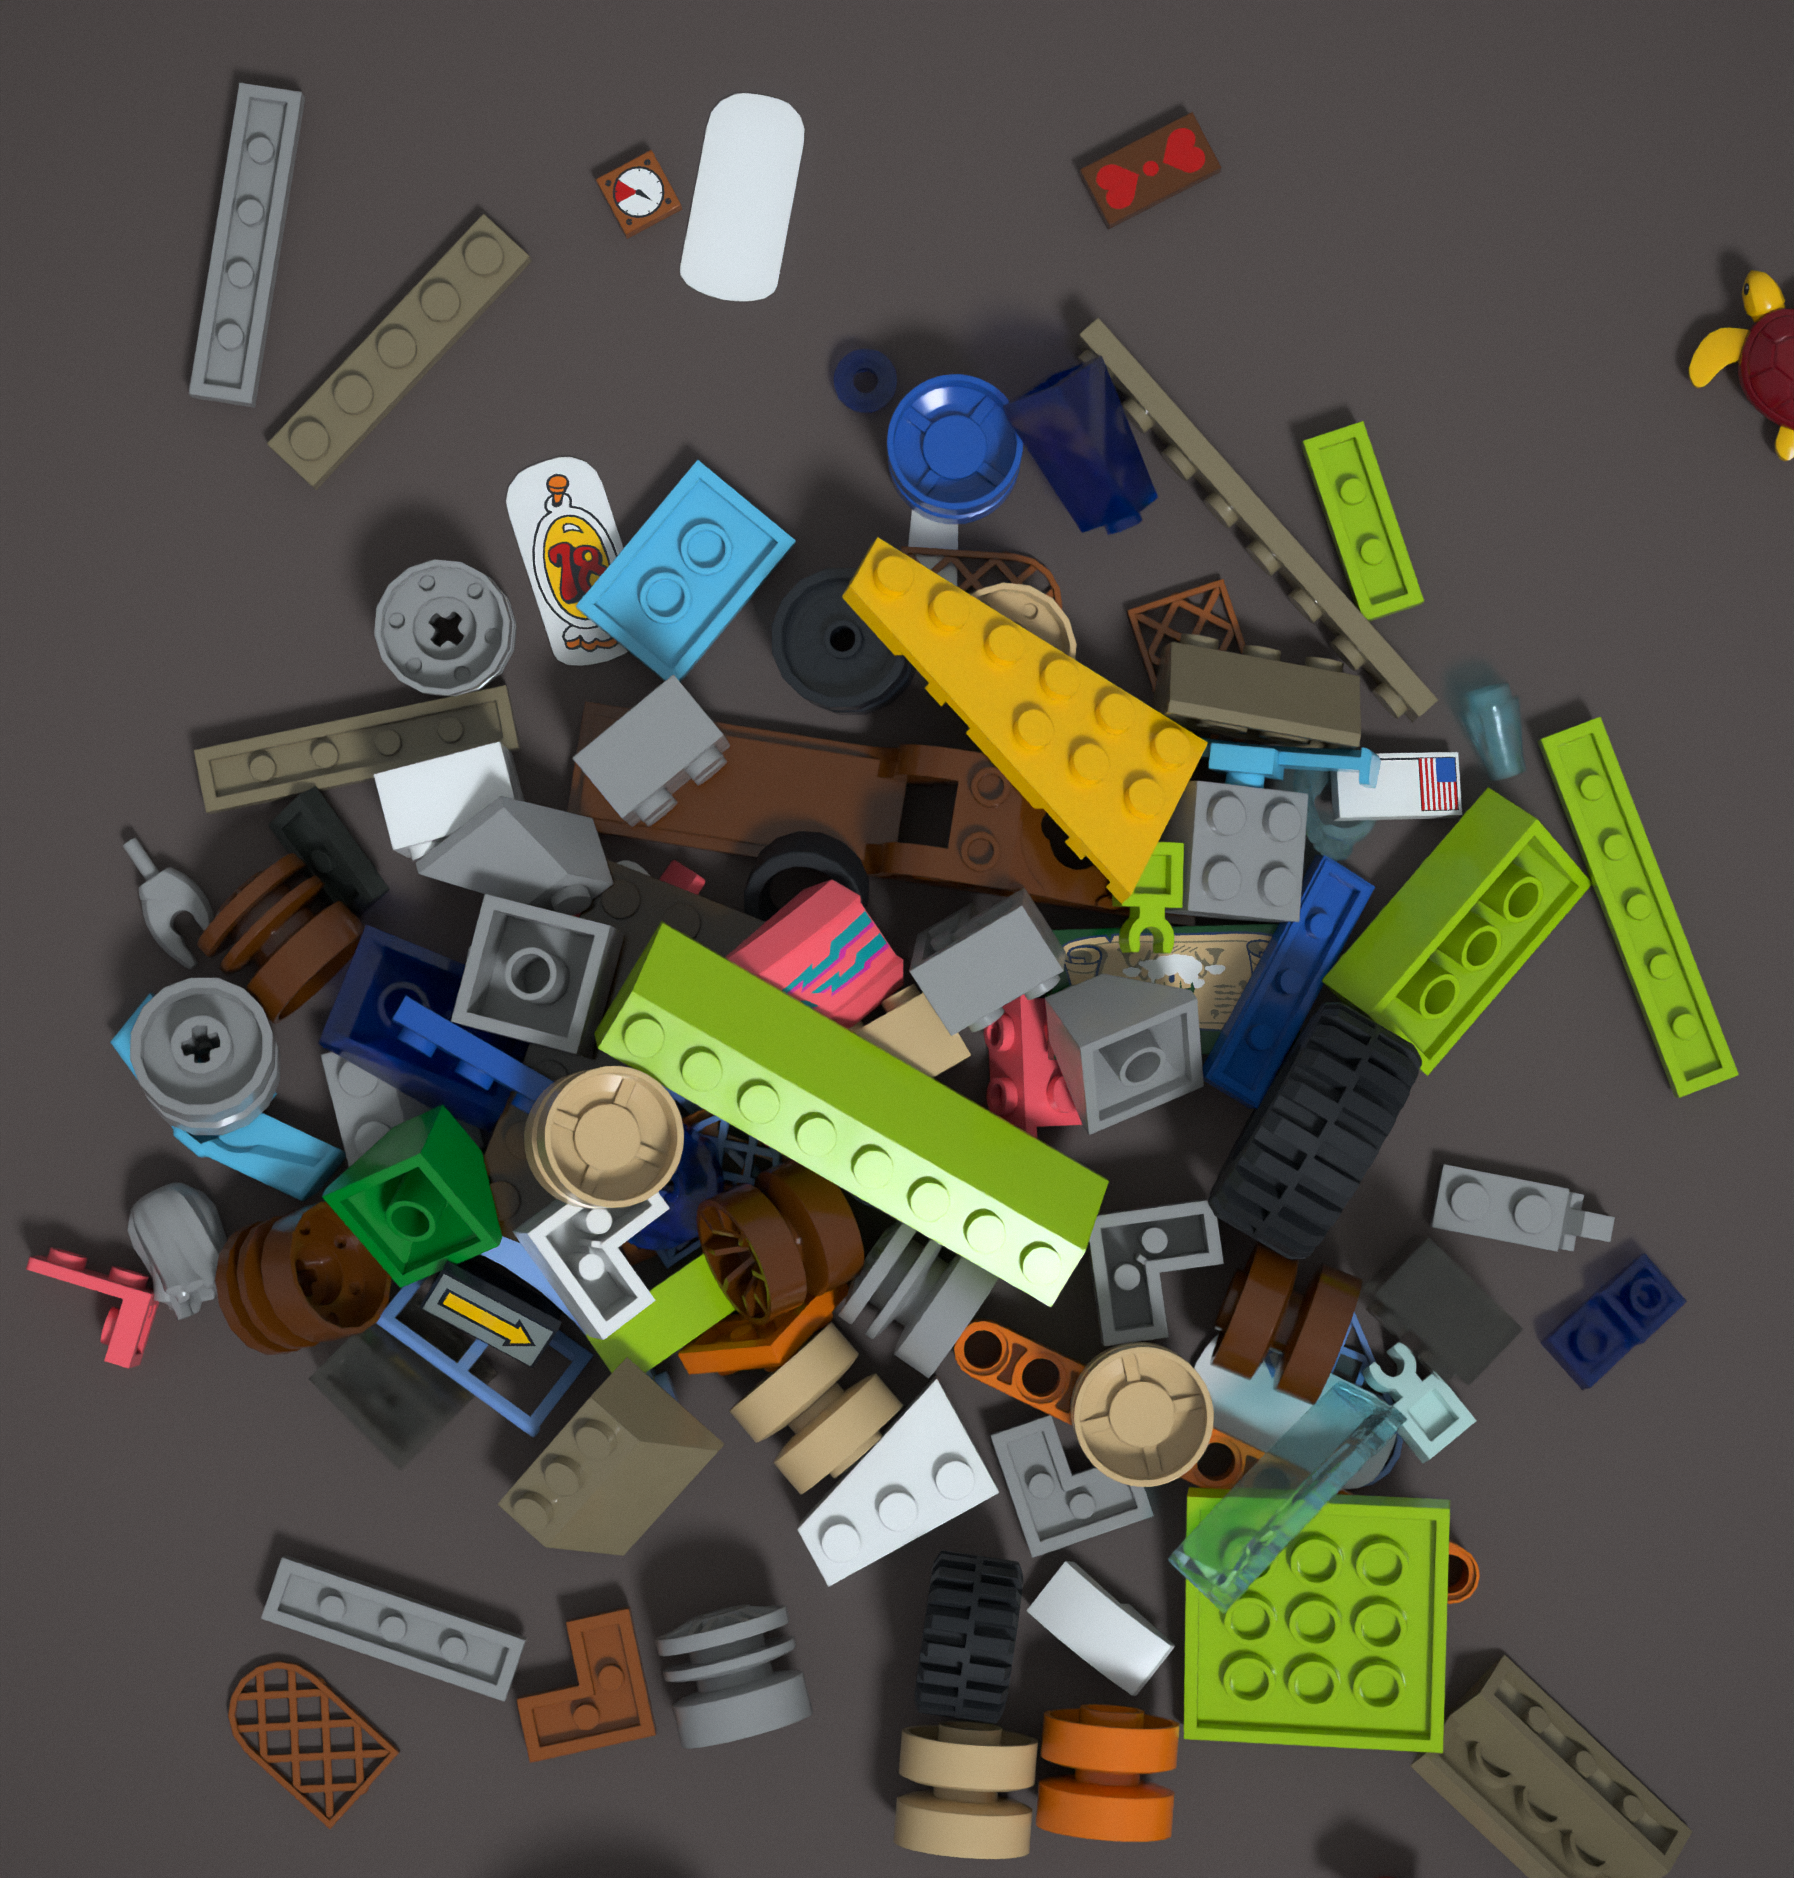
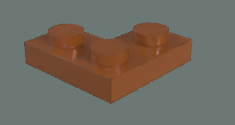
(607, 1703)

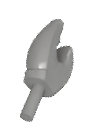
(164, 898)

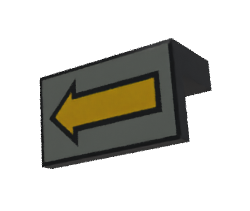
(493, 1310)

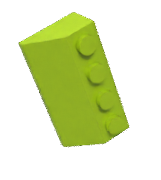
(1459, 927)

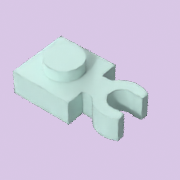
(1429, 1404)

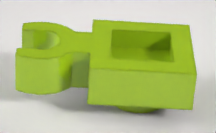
(1157, 889)

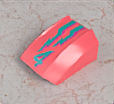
(824, 954)

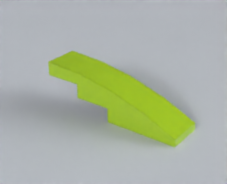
(682, 1311)

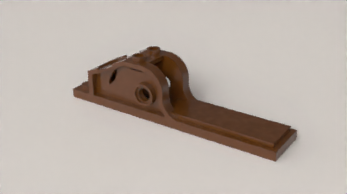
(858, 795)

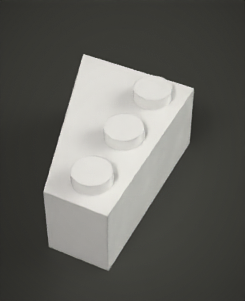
(899, 1489)

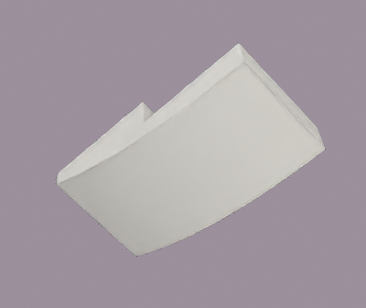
(1100, 1629)

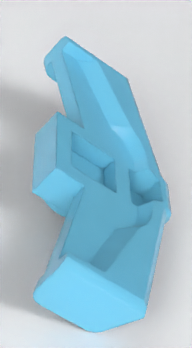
(1253, 763)
(260, 1150)

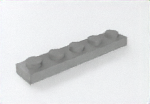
(247, 245)

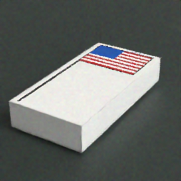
(1405, 789)

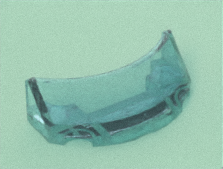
(1284, 1492)

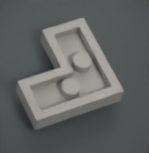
(1051, 1501)

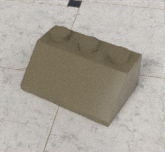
(1258, 695)
(611, 1467)

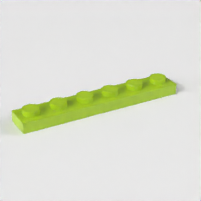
(1638, 907)

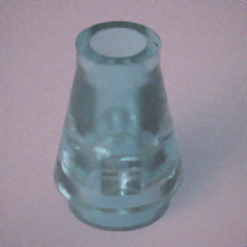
(1495, 728)

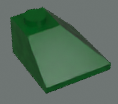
(419, 1198)

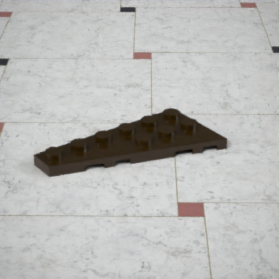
(636, 908)

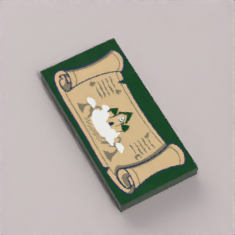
(1204, 959)

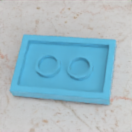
(686, 574)

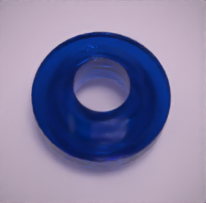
(861, 361)

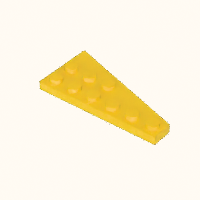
(1046, 721)

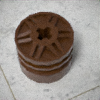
(282, 937)
(299, 1281)

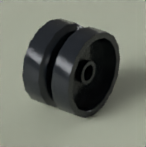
(806, 653)

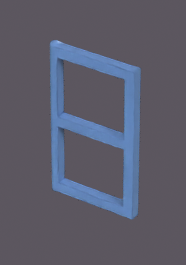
(460, 1374)

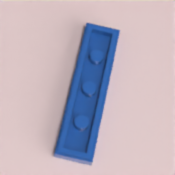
(1286, 983)

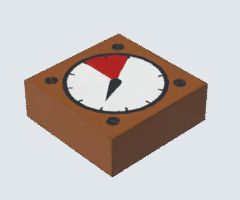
(639, 194)

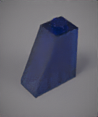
(1084, 446)

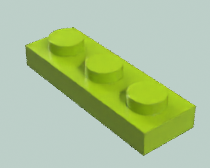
(1362, 522)

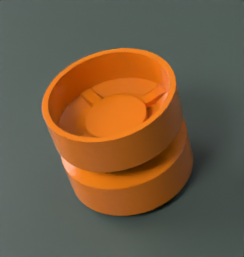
(1109, 1753)

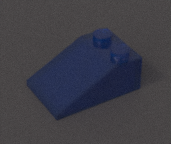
(363, 1030)

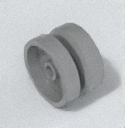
(200, 1019)

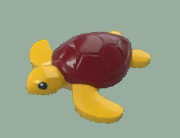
(1762, 356)

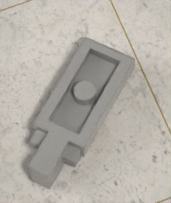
(1514, 1210)

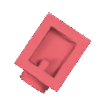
(126, 1327)

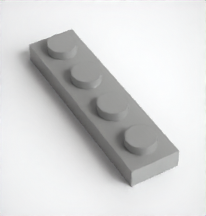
(394, 1627)

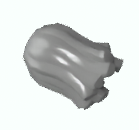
(180, 1244)

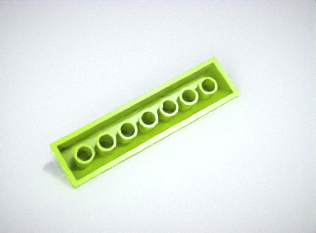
(853, 1113)

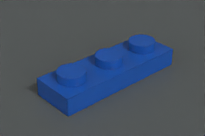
(478, 1060)

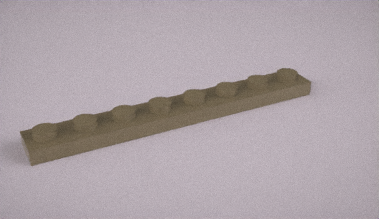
(1271, 543)

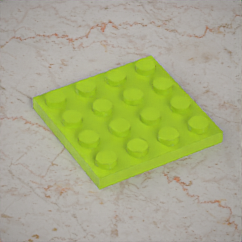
(1332, 1637)

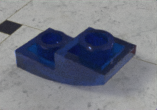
(1613, 1321)

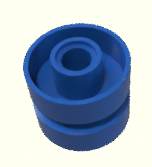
(953, 449)

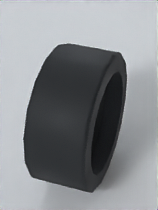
(802, 850)

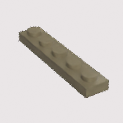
(399, 352)
(351, 749)

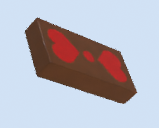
(1150, 170)

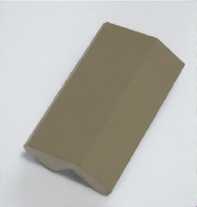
(1547, 1786)

